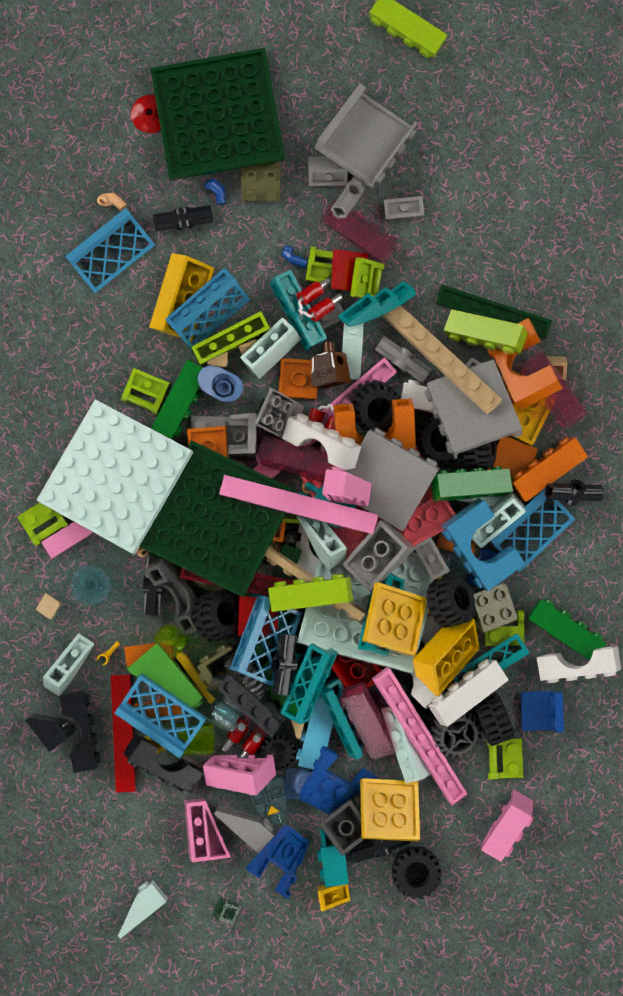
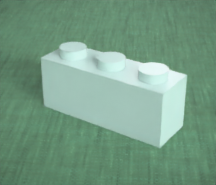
(270, 348)

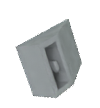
(276, 411)

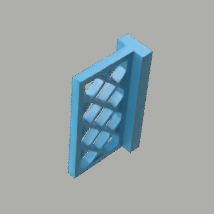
(96, 240)
(203, 302)
(530, 507)
(251, 634)
(155, 729)

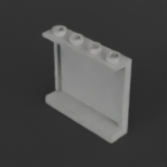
(365, 137)
(466, 423)
(396, 476)

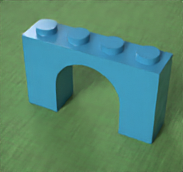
(460, 531)

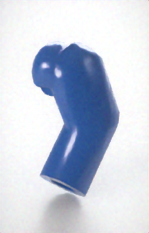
(218, 189)
(293, 259)

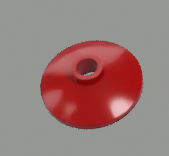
(143, 122)

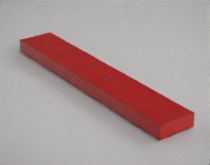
(122, 735)

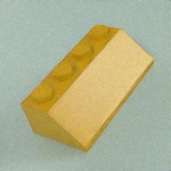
(181, 281)
(446, 655)

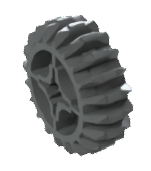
(253, 686)
(457, 740)

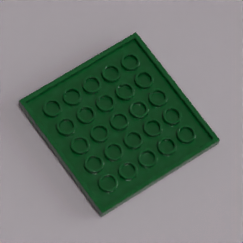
(217, 114)
(212, 532)

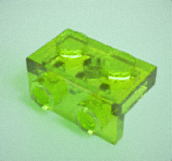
(171, 636)
(203, 741)

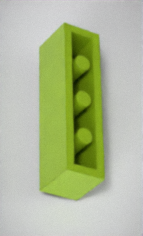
(408, 26)
(485, 331)
(231, 338)
(310, 594)

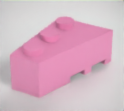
(346, 488)
(239, 774)
(508, 826)
(203, 835)

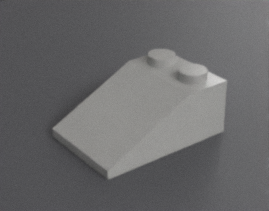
(378, 555)
(248, 827)

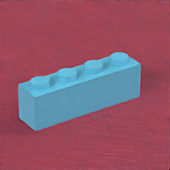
(315, 736)

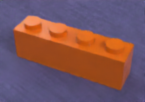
(547, 468)

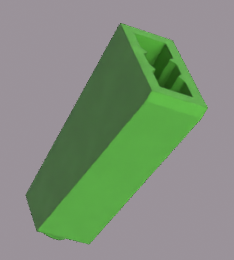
(166, 672)

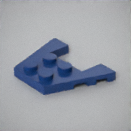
(327, 789)
(286, 852)

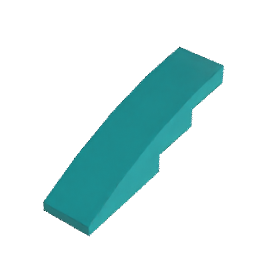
(371, 307)

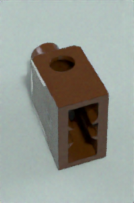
(329, 368)

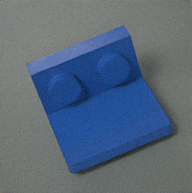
(542, 711)

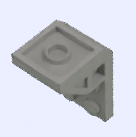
(240, 432)

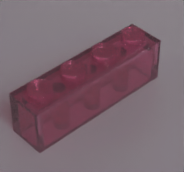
(362, 234)
(563, 401)
(296, 460)
(367, 720)

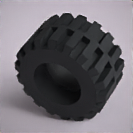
(363, 397)
(425, 447)
(481, 456)
(451, 601)
(206, 615)
(494, 719)
(428, 884)

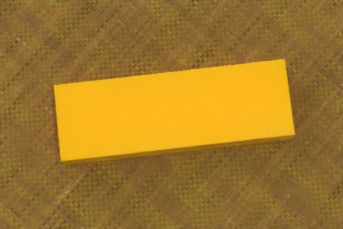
(193, 673)

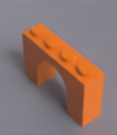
(530, 388)
(402, 423)
(132, 654)

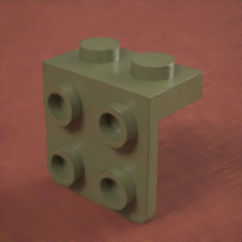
(261, 182)
(493, 608)
(206, 673)

